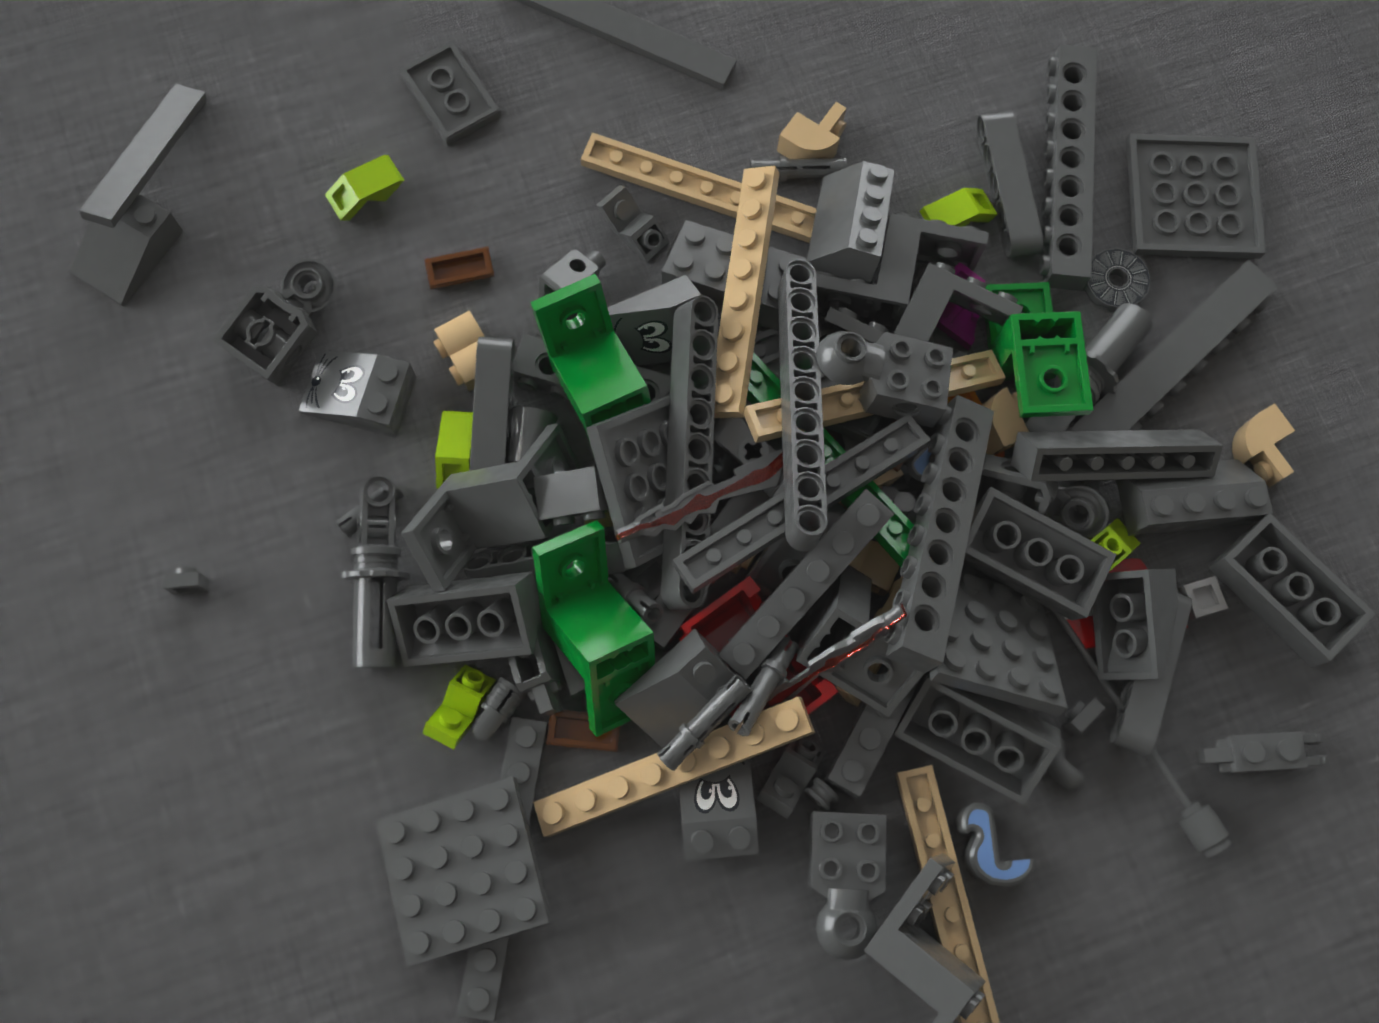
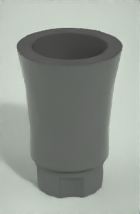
(526, 428)

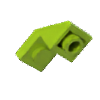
(370, 182)
(961, 208)
(453, 445)
(1116, 540)
(459, 707)

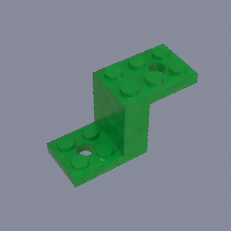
(1039, 348)
(588, 352)
(591, 621)

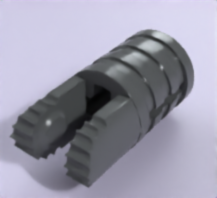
(490, 719)

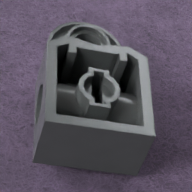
(273, 327)
(898, 373)
(1046, 497)
(847, 870)

